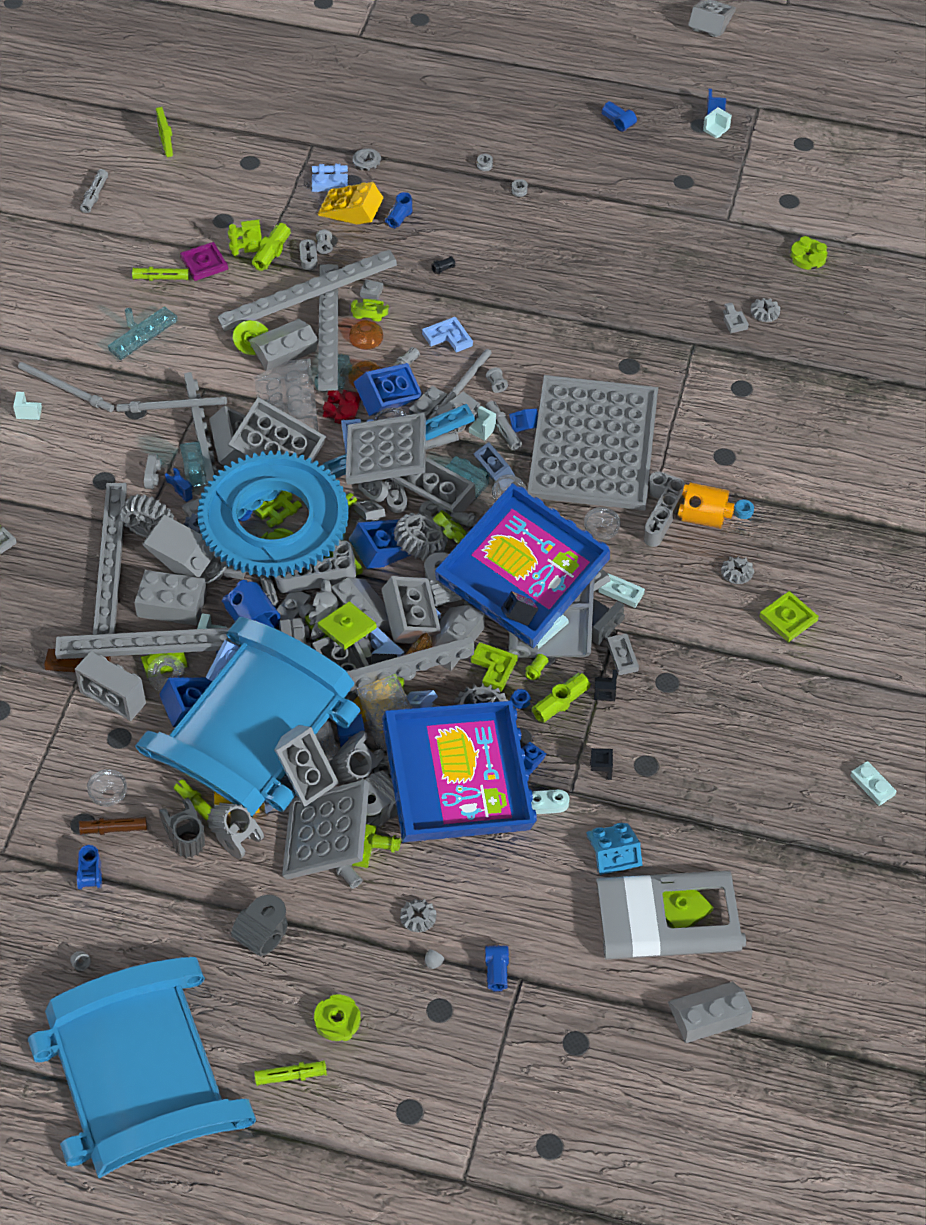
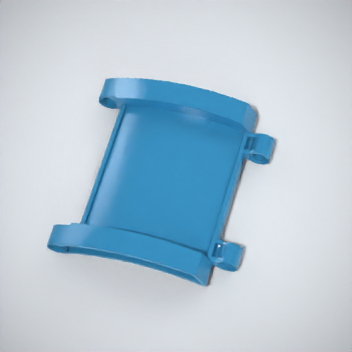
(247, 708)
(135, 1065)

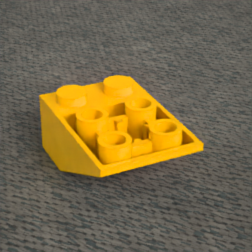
(352, 203)

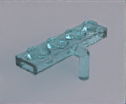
(141, 332)

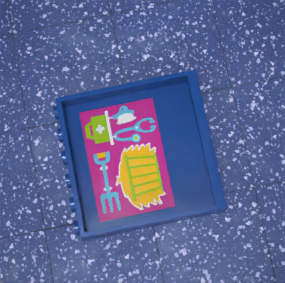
(524, 551)
(458, 771)

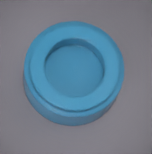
(743, 509)

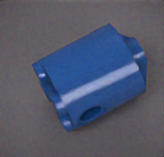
(252, 603)

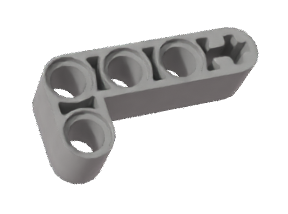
(669, 492)
(333, 569)

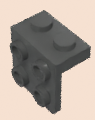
(605, 620)

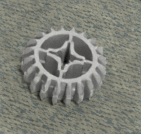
(143, 513)
(419, 536)
(479, 695)

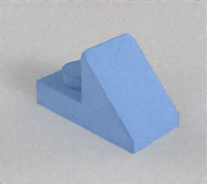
(383, 644)
(421, 699)

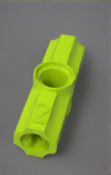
(271, 246)
(553, 704)

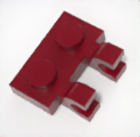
(348, 405)

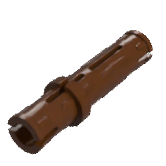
(112, 825)

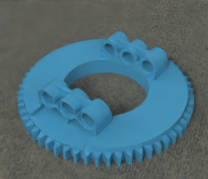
(262, 479)

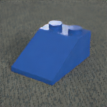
(387, 388)
(376, 543)
(180, 696)

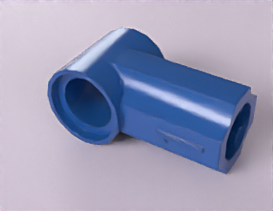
(621, 118)
(401, 209)
(497, 961)

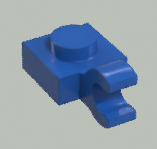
(181, 486)

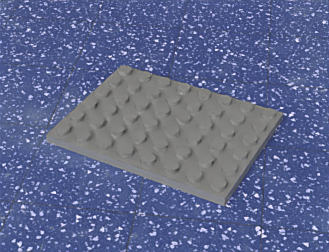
(593, 442)

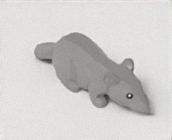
(325, 604)

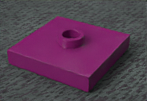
(204, 261)

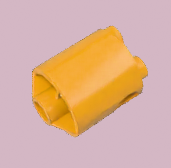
(713, 505)

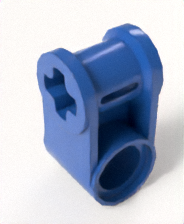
(89, 872)

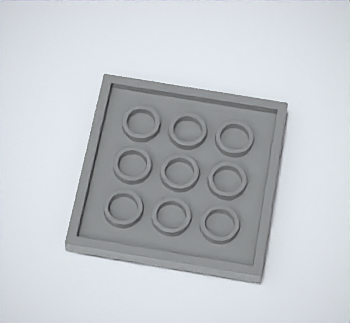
(386, 448)
(326, 831)

